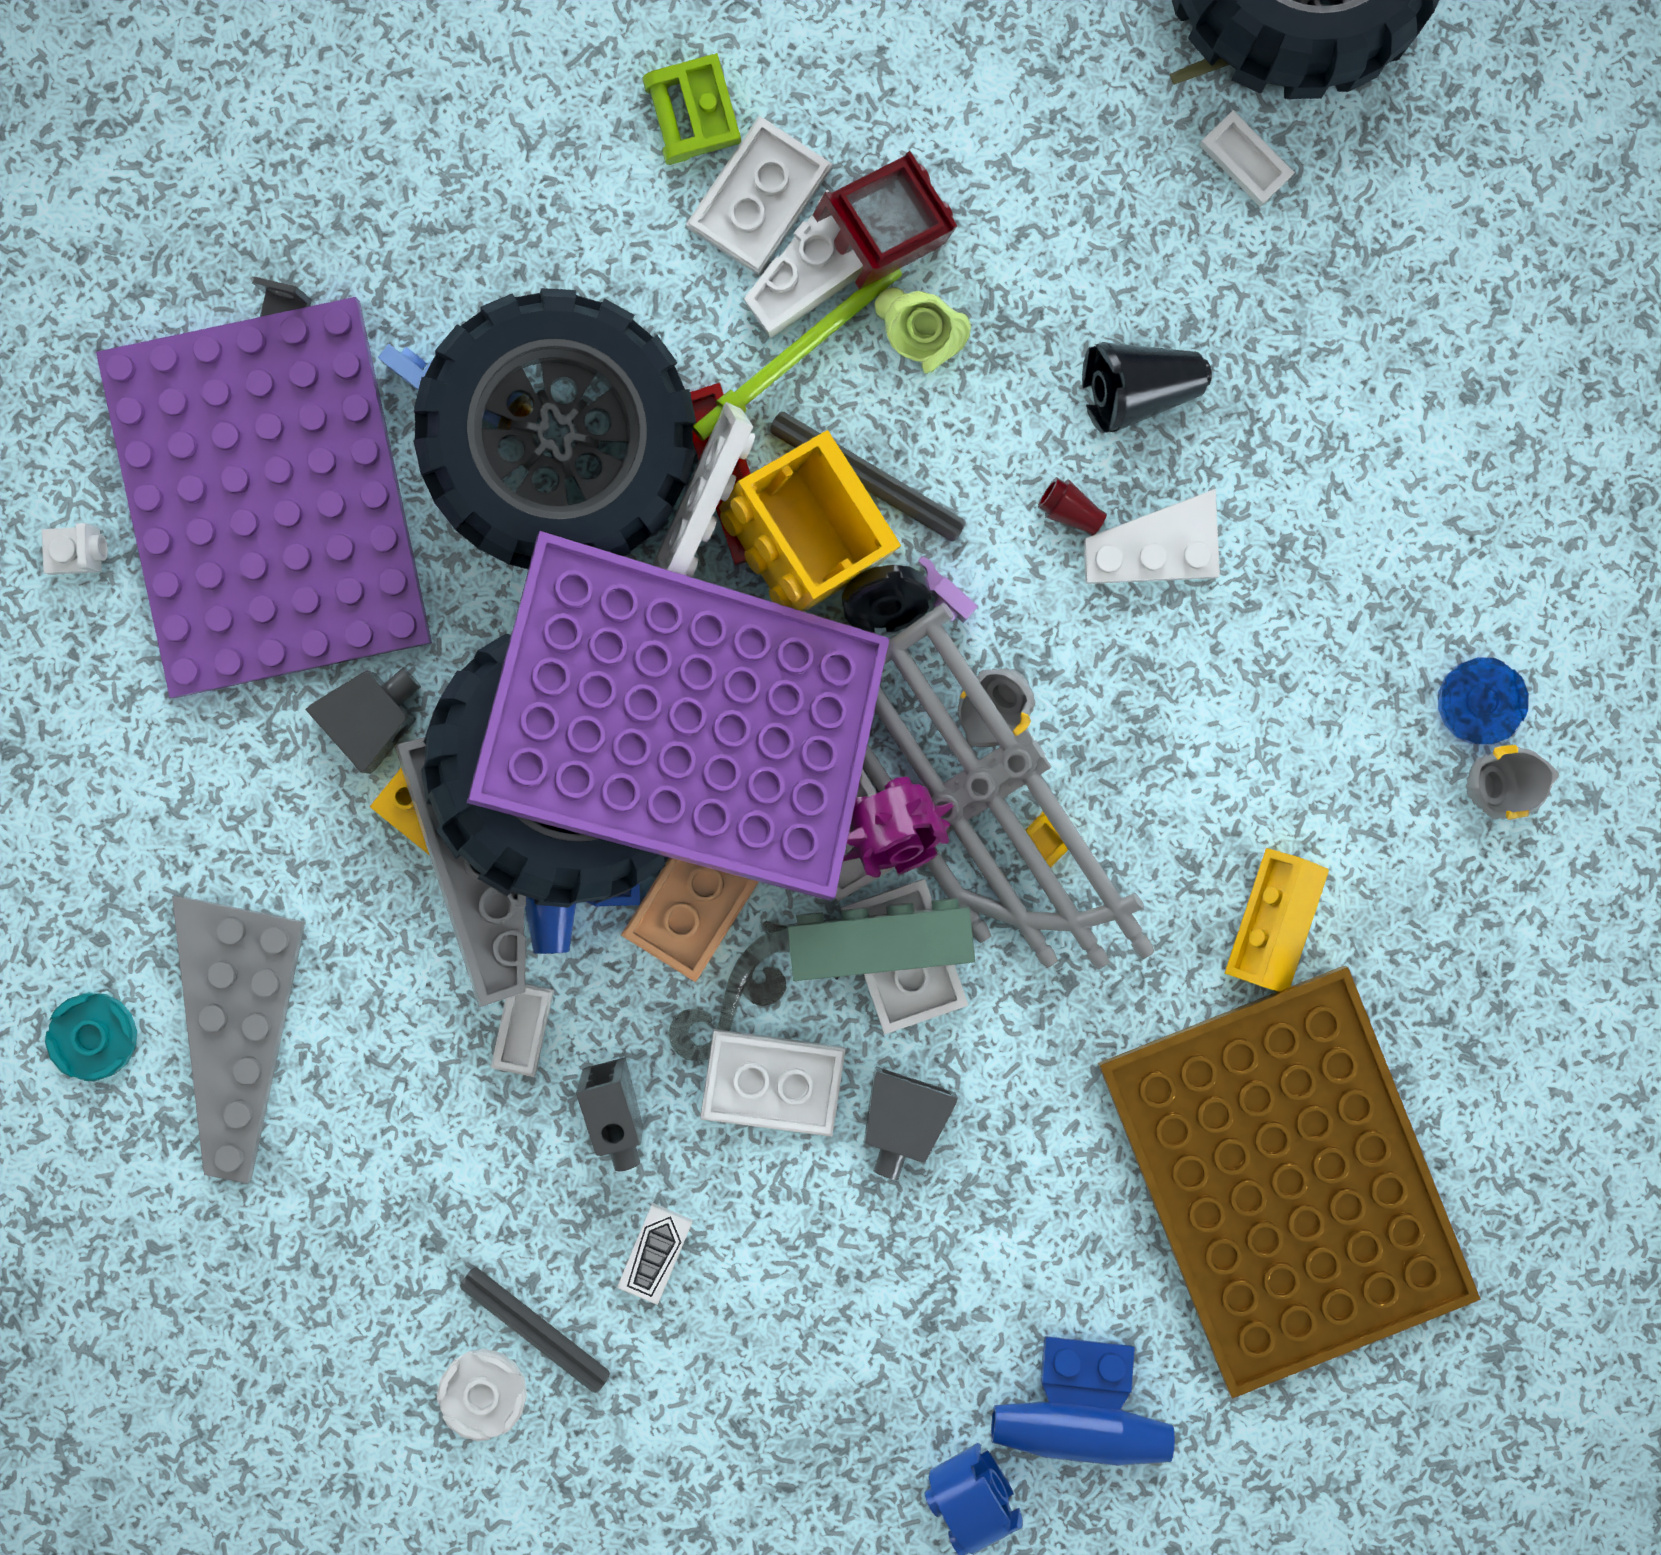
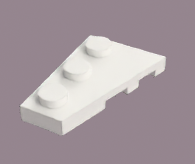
(802, 276)

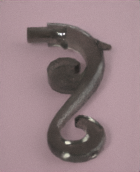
(739, 982)

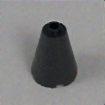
(1140, 382)

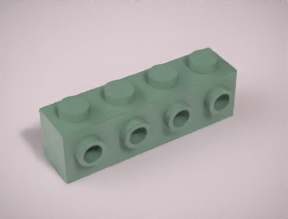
(881, 942)

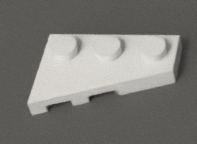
(1159, 546)

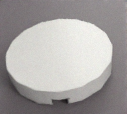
(491, 1381)

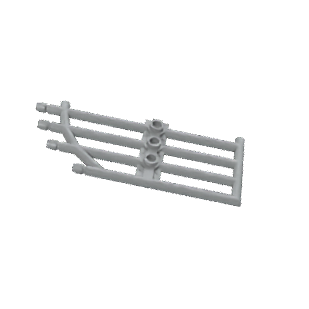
(984, 786)

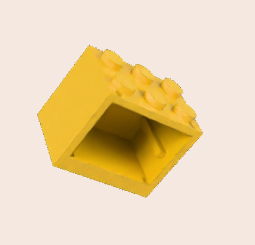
(807, 524)

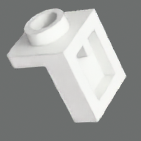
(73, 549)

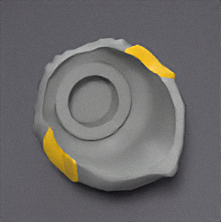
(1012, 699)
(1510, 782)

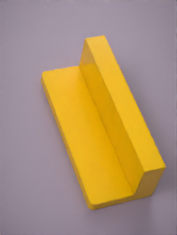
(1277, 920)

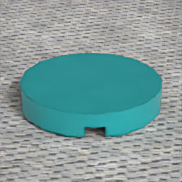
(105, 1032)

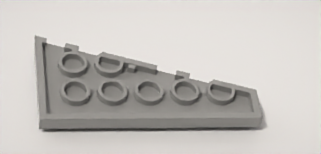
(483, 919)
(236, 1001)

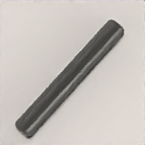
(535, 1330)

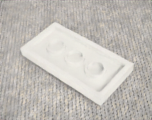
(708, 485)

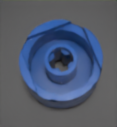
(972, 1500)

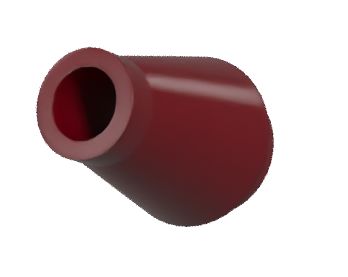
(1071, 507)

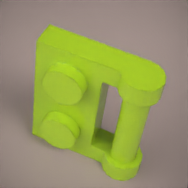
(706, 105)

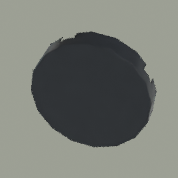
(886, 598)

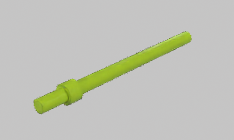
(795, 352)

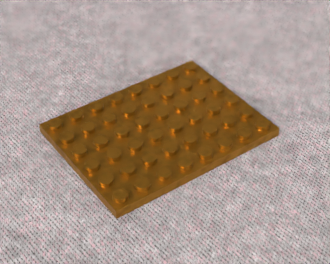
(1289, 1181)

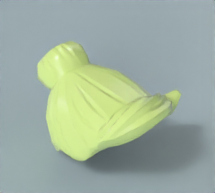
(922, 326)

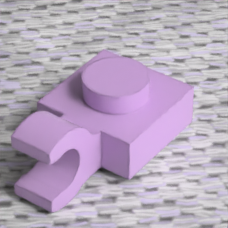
(947, 593)

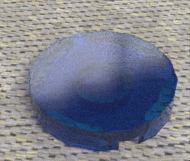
(1466, 701)

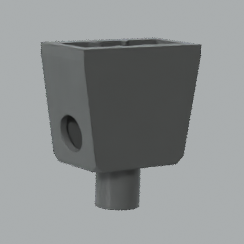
(367, 716)
(611, 1112)
(904, 1119)

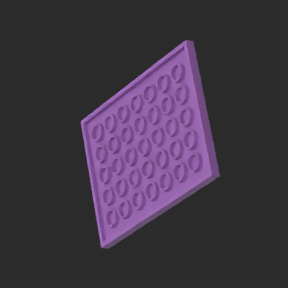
(264, 497)
(680, 718)

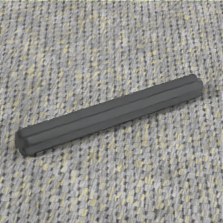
(878, 482)

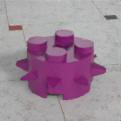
(897, 828)

